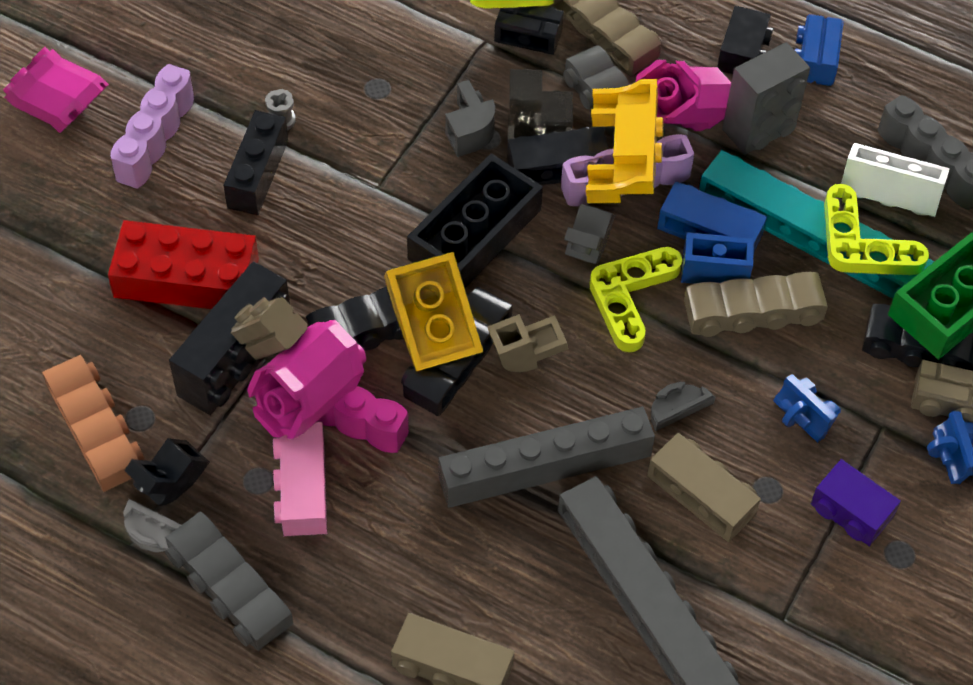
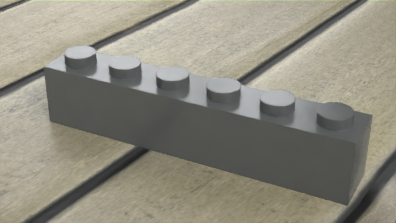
(545, 456)

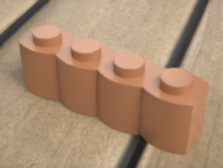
(92, 421)

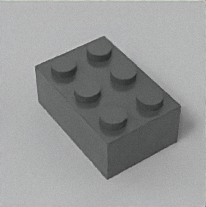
(765, 98)

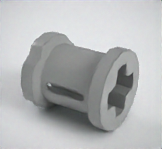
(276, 105)

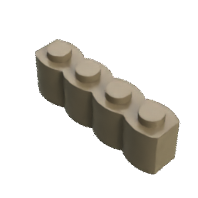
(614, 30)
(755, 303)

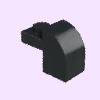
(169, 472)

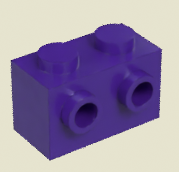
(854, 502)

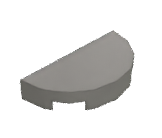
(147, 527)

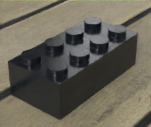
(477, 218)
(211, 357)

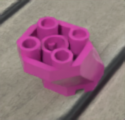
(53, 89)
(689, 94)
(306, 379)

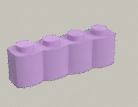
(152, 126)
(675, 166)

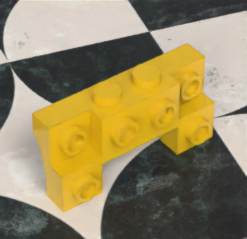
(636, 148)

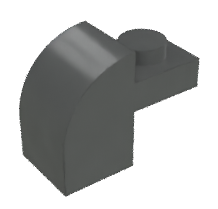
(473, 123)
(589, 234)

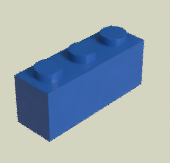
(699, 212)

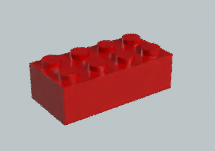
(178, 263)

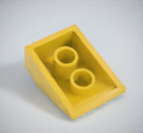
(433, 311)

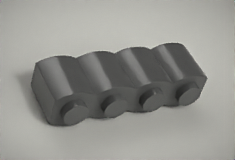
(592, 71)
(926, 140)
(229, 580)

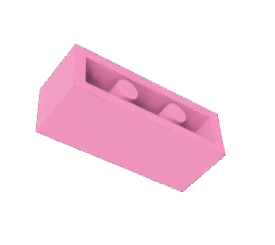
(301, 483)

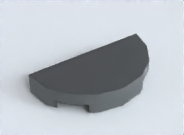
(678, 402)

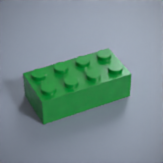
(939, 301)

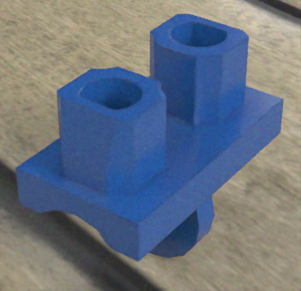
(803, 407)
(954, 446)

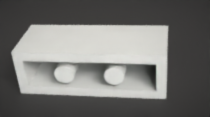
(895, 179)

